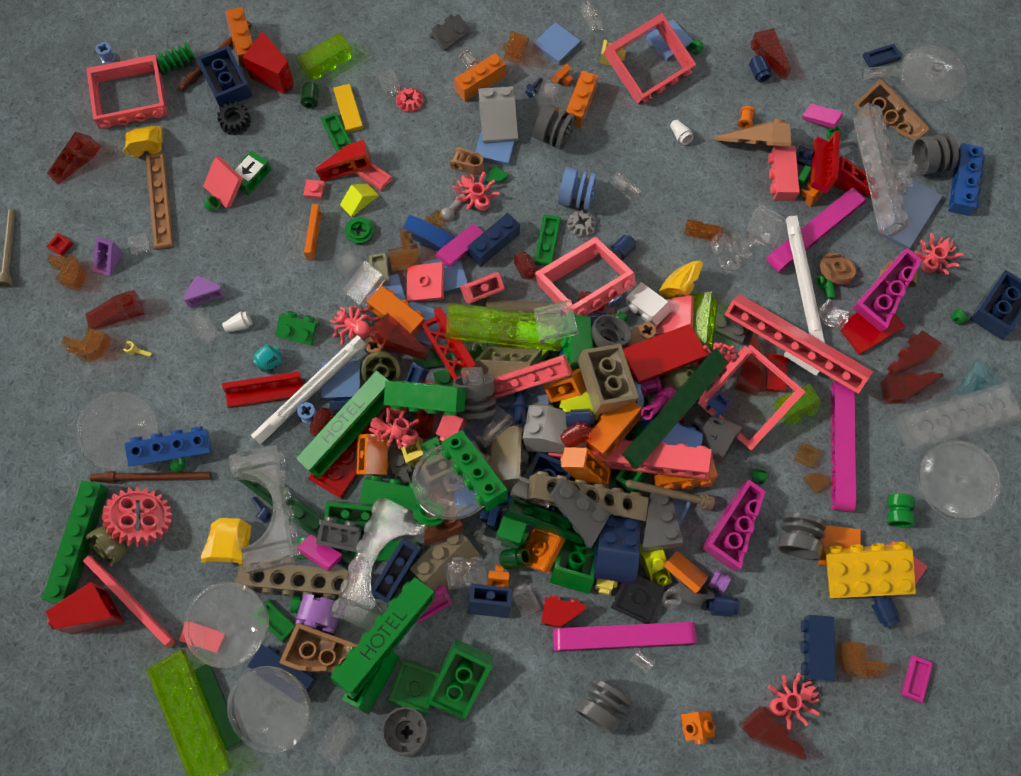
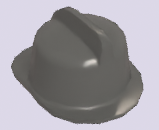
(693, 599)

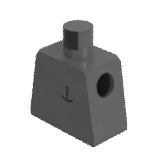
(717, 435)

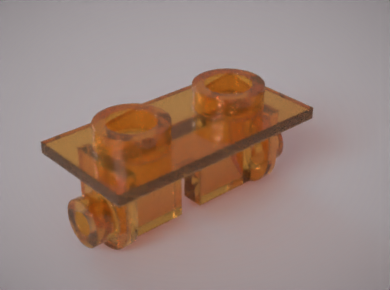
(699, 230)

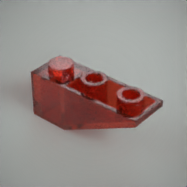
(76, 153)
(918, 352)
(902, 388)
(765, 731)

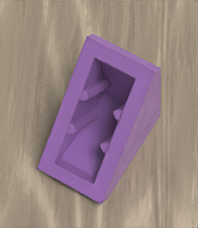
(105, 256)
(202, 291)

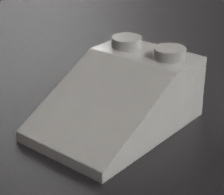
(498, 114)
(544, 429)

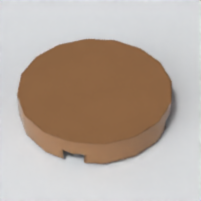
(837, 268)

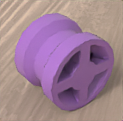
(719, 581)

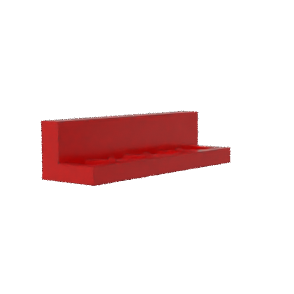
(825, 162)
(457, 346)
(262, 389)

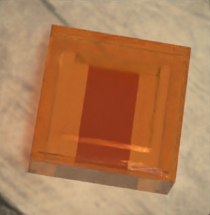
(806, 455)

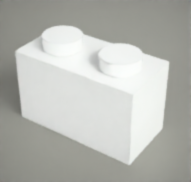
(648, 304)

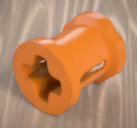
(747, 114)

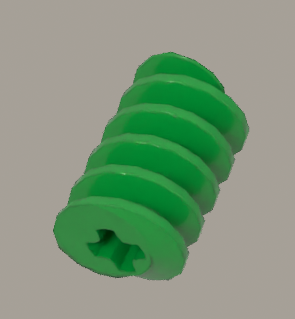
(175, 58)

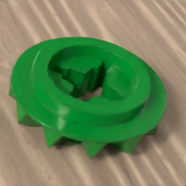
(355, 224)
(420, 516)

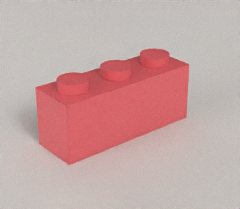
(783, 173)

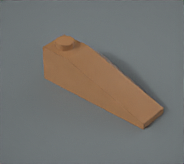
(895, 110)
(769, 133)
(314, 650)

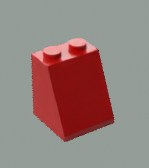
(268, 65)
(84, 611)

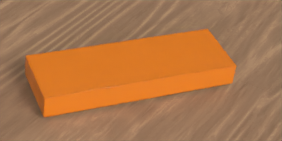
(313, 231)

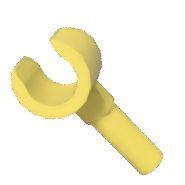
(134, 349)

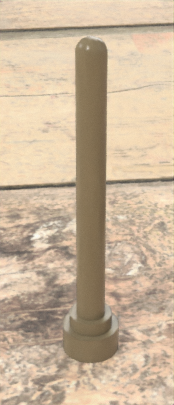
(5, 278)
(705, 501)

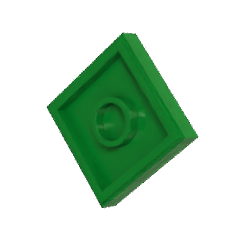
(413, 687)

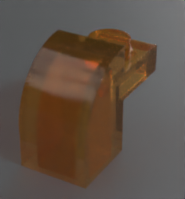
(515, 47)
(404, 256)
(71, 273)
(90, 348)
(853, 663)

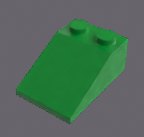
(574, 567)
(460, 679)

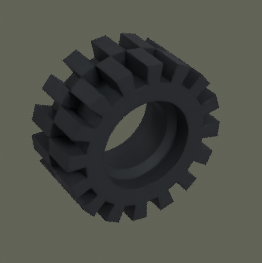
(228, 111)

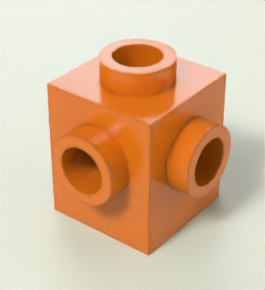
(698, 726)

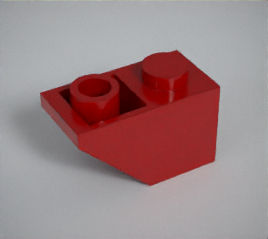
(559, 613)

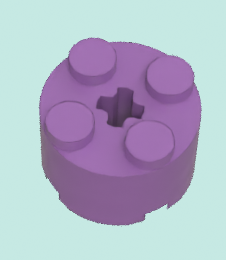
(317, 614)

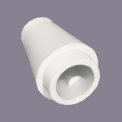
(682, 133)
(238, 322)

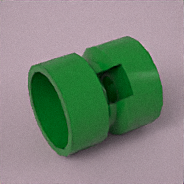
(901, 508)

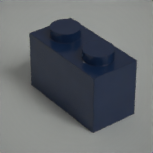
(489, 600)

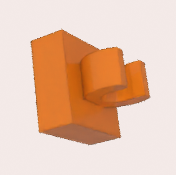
(563, 76)
(811, 195)
(498, 577)

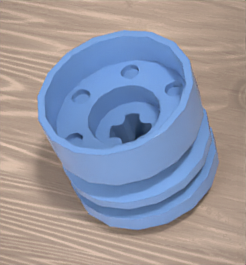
(577, 188)

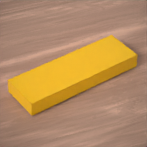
(348, 108)

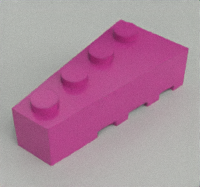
(885, 294)
(733, 529)

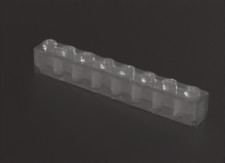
(880, 170)

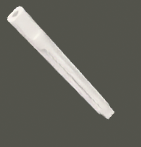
(804, 278)
(308, 390)

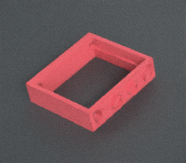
(673, 43)
(120, 70)
(575, 259)
(730, 369)

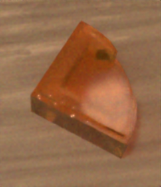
(435, 219)
(816, 481)

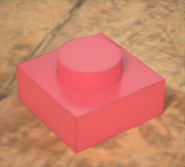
(314, 189)

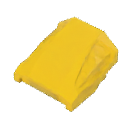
(143, 139)
(681, 280)
(226, 540)

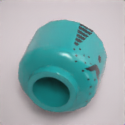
(267, 358)

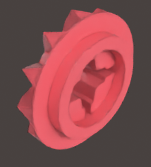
(410, 105)

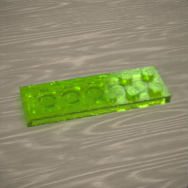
(495, 326)
(188, 716)

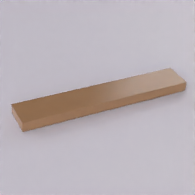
(159, 201)

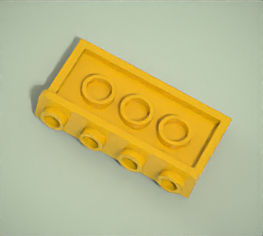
(870, 570)

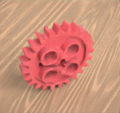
(116, 516)

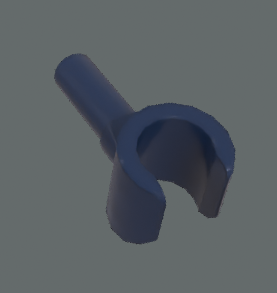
(530, 89)
(263, 515)

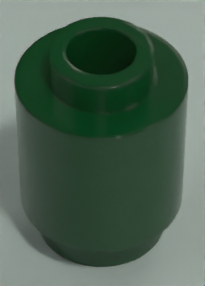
(309, 95)
(514, 558)

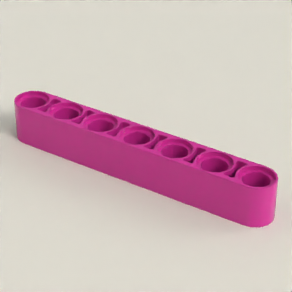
(818, 227)
(843, 451)
(624, 636)

